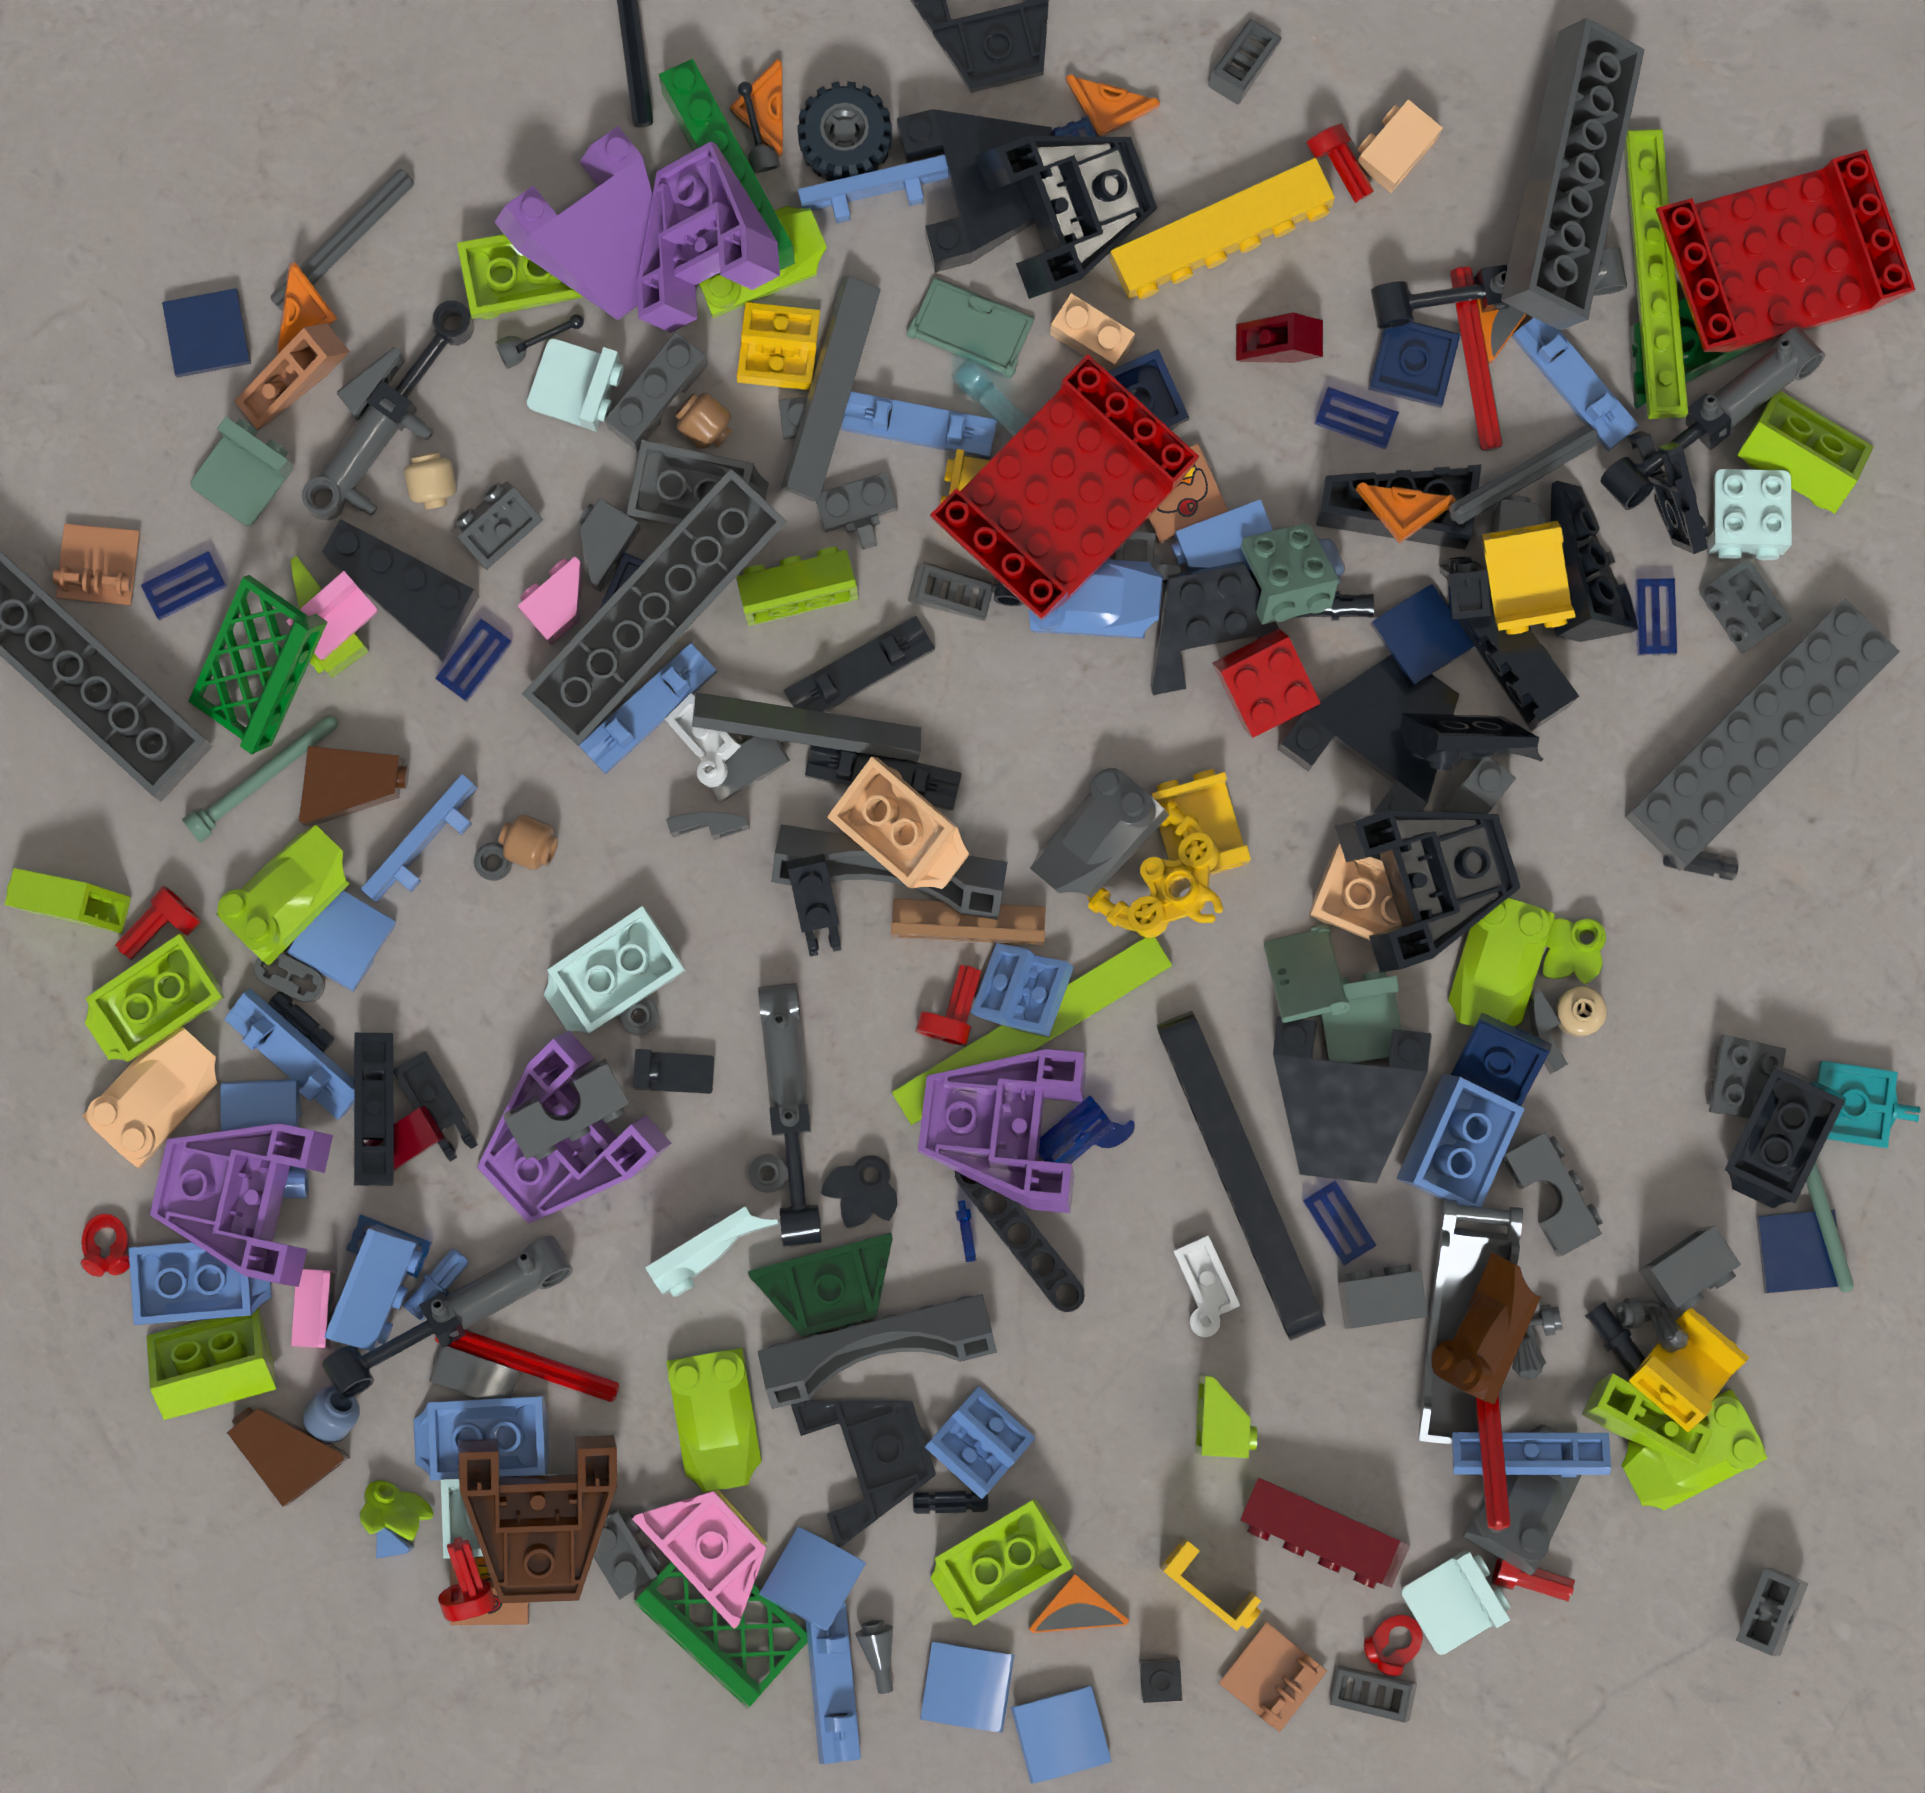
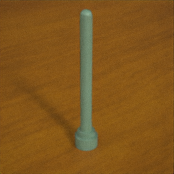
(204, 821)
(1829, 1231)

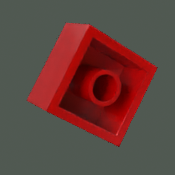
(1266, 683)

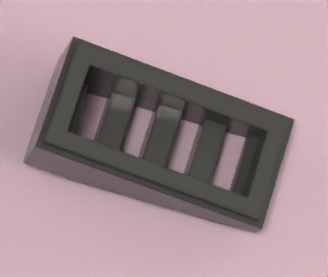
(1230, 80)
(359, 389)
(954, 578)
(1406, 1701)

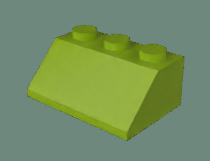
(1813, 449)
(797, 586)
(209, 1364)
(1222, 1424)

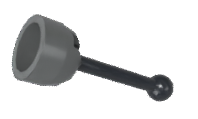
(761, 156)
(513, 349)

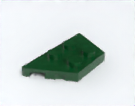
(1695, 359)
(828, 1286)

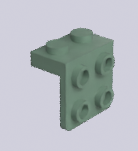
(242, 472)
(1291, 573)
(1367, 1026)

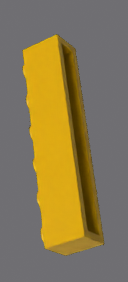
(1222, 229)

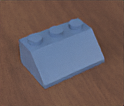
(1460, 1142)
(374, 1288)

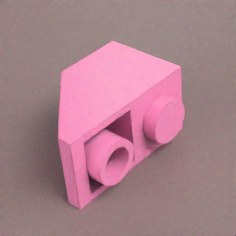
(557, 602)

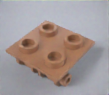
(97, 564)
(1273, 1677)

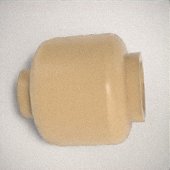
(430, 480)
(1569, 1017)

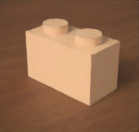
(1399, 145)
(1092, 333)

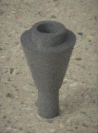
(876, 1644)

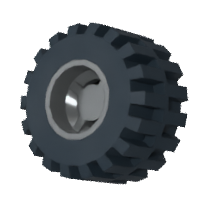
(844, 131)

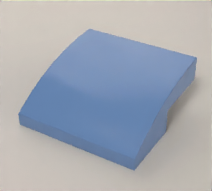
(343, 940)
(1022, 990)
(259, 1103)
(980, 1442)
(812, 1578)
(967, 1687)
(1061, 1734)

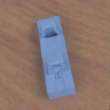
(879, 182)
(1576, 382)
(919, 425)
(647, 708)
(441, 813)
(292, 1053)
(1538, 1453)
(833, 1691)

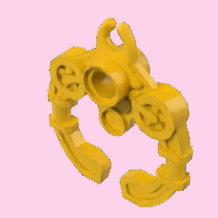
(1166, 881)

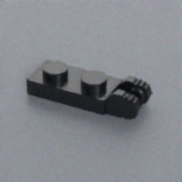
(814, 900)
(427, 1088)

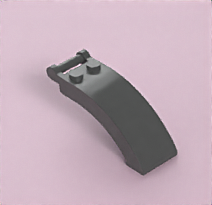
(1457, 1273)

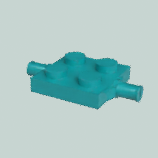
(1869, 1103)

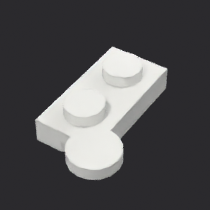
(709, 745)
(1207, 1284)

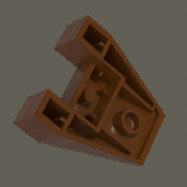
(538, 1528)

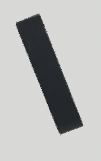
(1025, 1253)

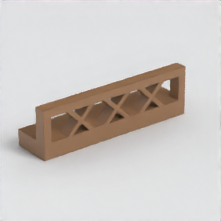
(941, 922)

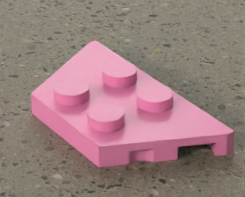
(709, 1549)

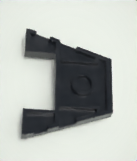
(993, 44)
(1675, 494)
(1202, 611)
(885, 1452)

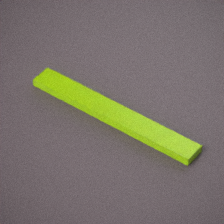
(1655, 276)
(1081, 1000)

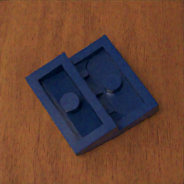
(1422, 634)

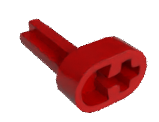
(1335, 144)
(165, 908)
(954, 1026)
(1540, 1581)
(472, 1594)

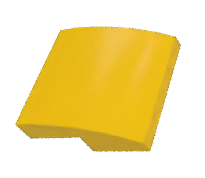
(778, 346)

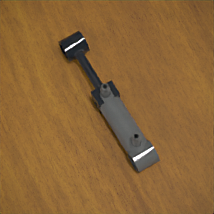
(1396, 304)
(1714, 415)
(380, 421)
(788, 1104)
(535, 1268)

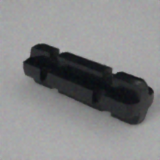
(1708, 864)
(301, 1021)
(948, 1502)

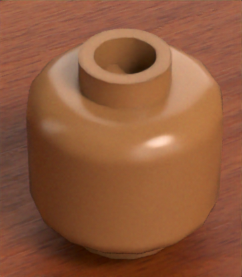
(703, 421)
(528, 842)

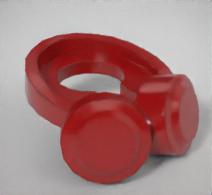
(118, 1260)
(1378, 1641)

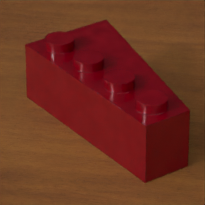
(1324, 1533)

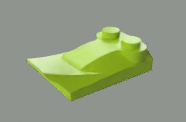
(808, 246)
(504, 280)
(285, 894)
(1500, 963)
(151, 1000)
(715, 1419)
(1732, 1448)
(1001, 1563)

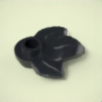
(859, 1196)

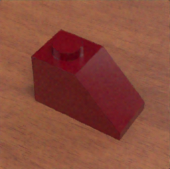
(1280, 339)

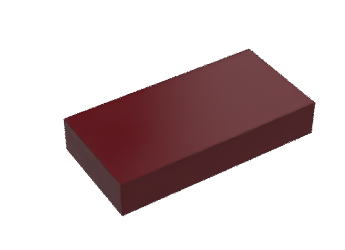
(413, 1136)

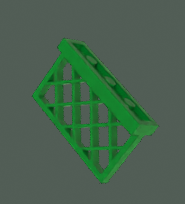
(286, 673)
(706, 1651)

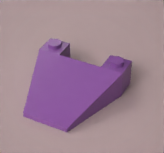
(699, 228)
(598, 238)
(990, 1124)
(578, 1166)
(229, 1193)

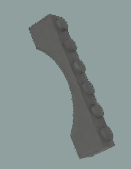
(972, 890)
(802, 1367)

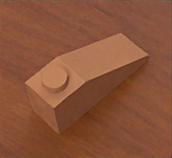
(292, 374)

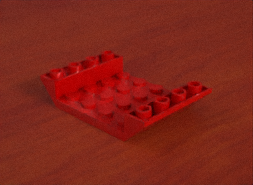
(1786, 254)
(1067, 489)

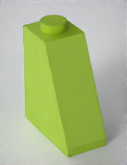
(67, 900)

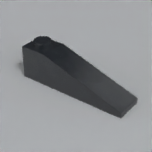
(1598, 601)

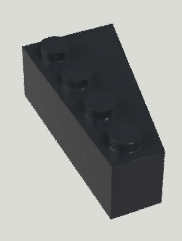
(1346, 510)
(413, 593)
(1521, 669)

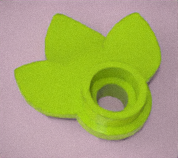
(1569, 954)
(393, 1509)

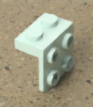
(575, 384)
(1751, 514)
(1455, 1602)

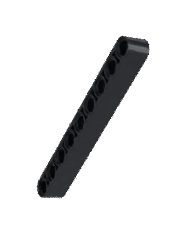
(1241, 1175)

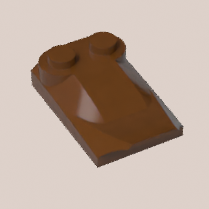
(1488, 1332)

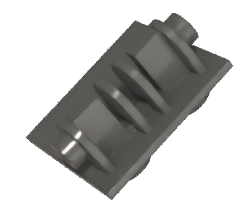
(1741, 1074)

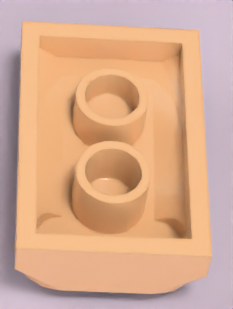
(899, 827)
(1355, 896)
(154, 1096)

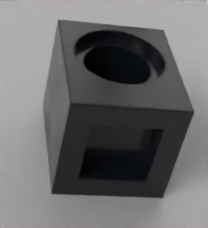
(1160, 1680)

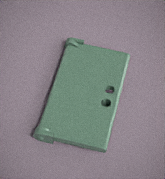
(969, 331)
(1310, 975)

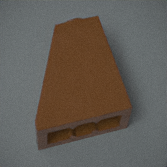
(348, 782)
(283, 1453)

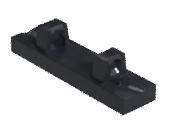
(861, 668)
(934, 783)
(373, 1109)

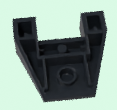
(1081, 197)
(985, 216)
(1367, 723)
(1441, 873)
(1342, 1112)

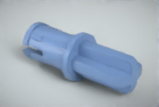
(437, 1281)

